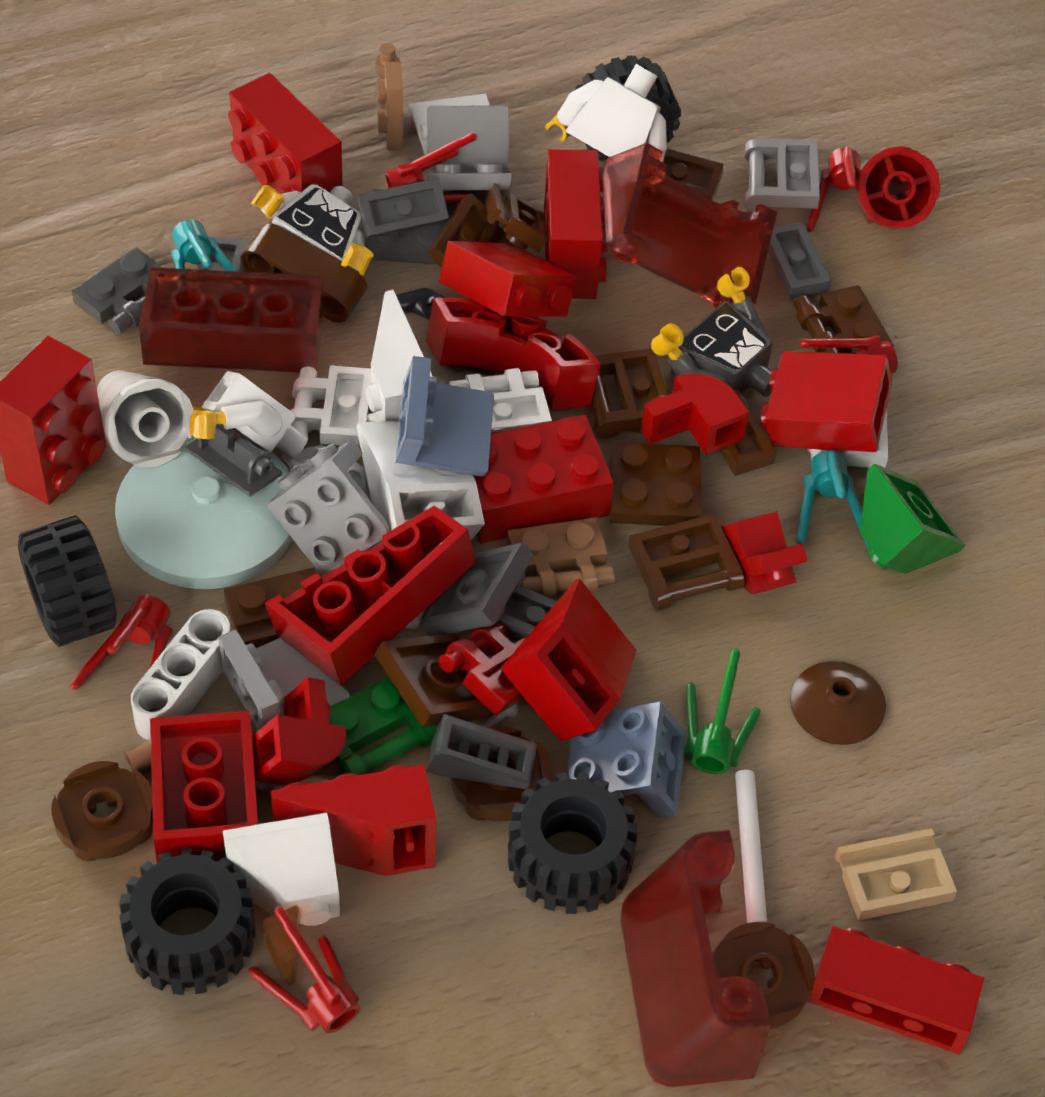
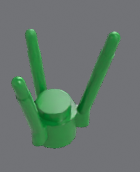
(713, 747)

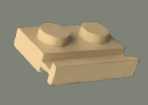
(895, 874)

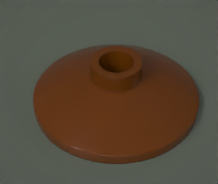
(836, 717)

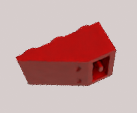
(572, 664)
(375, 819)

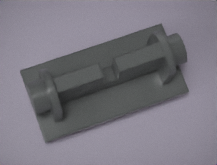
(235, 460)

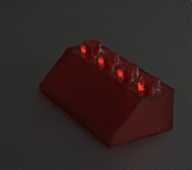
(231, 320)

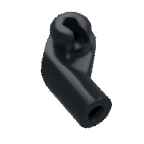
(418, 301)

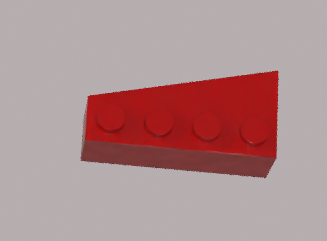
(373, 595)

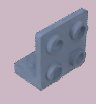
(443, 423)
(635, 753)

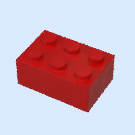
(282, 138)
(575, 218)
(49, 420)
(543, 478)

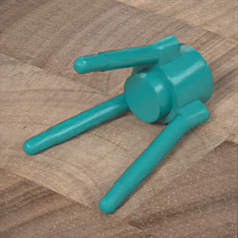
(195, 246)
(831, 480)

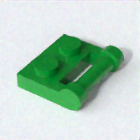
(370, 717)

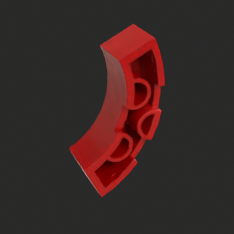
(476, 337)

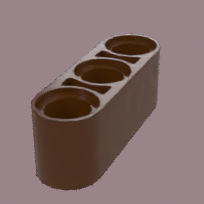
(284, 253)

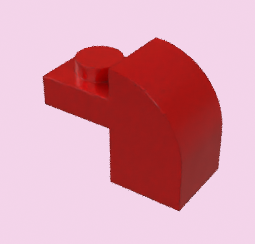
(699, 405)
(763, 552)
(300, 740)

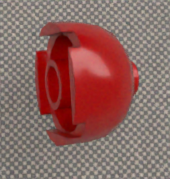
(898, 187)

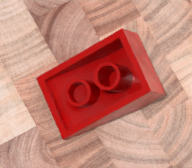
(201, 781)

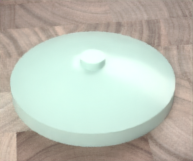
(196, 525)

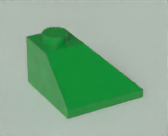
(903, 523)

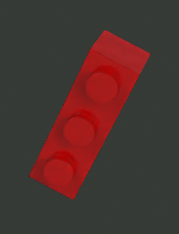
(897, 989)

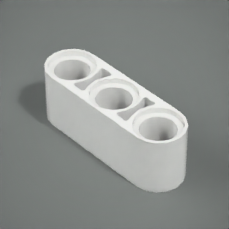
(184, 654)

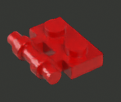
(485, 674)

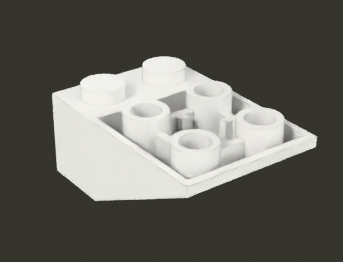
(408, 490)

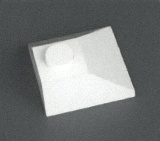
(288, 866)

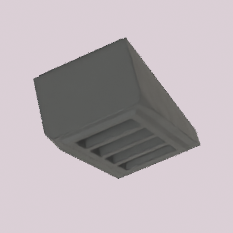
(463, 766)

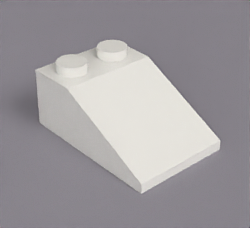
(390, 361)

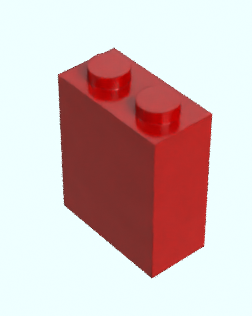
(507, 279)
(827, 401)

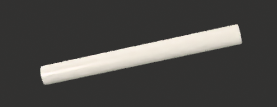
(750, 846)

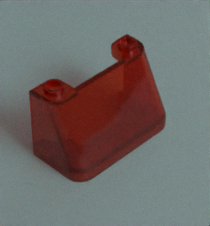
(678, 229)
(687, 1018)

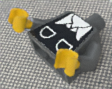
(725, 344)

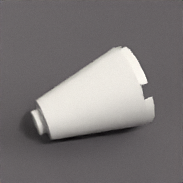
(144, 417)

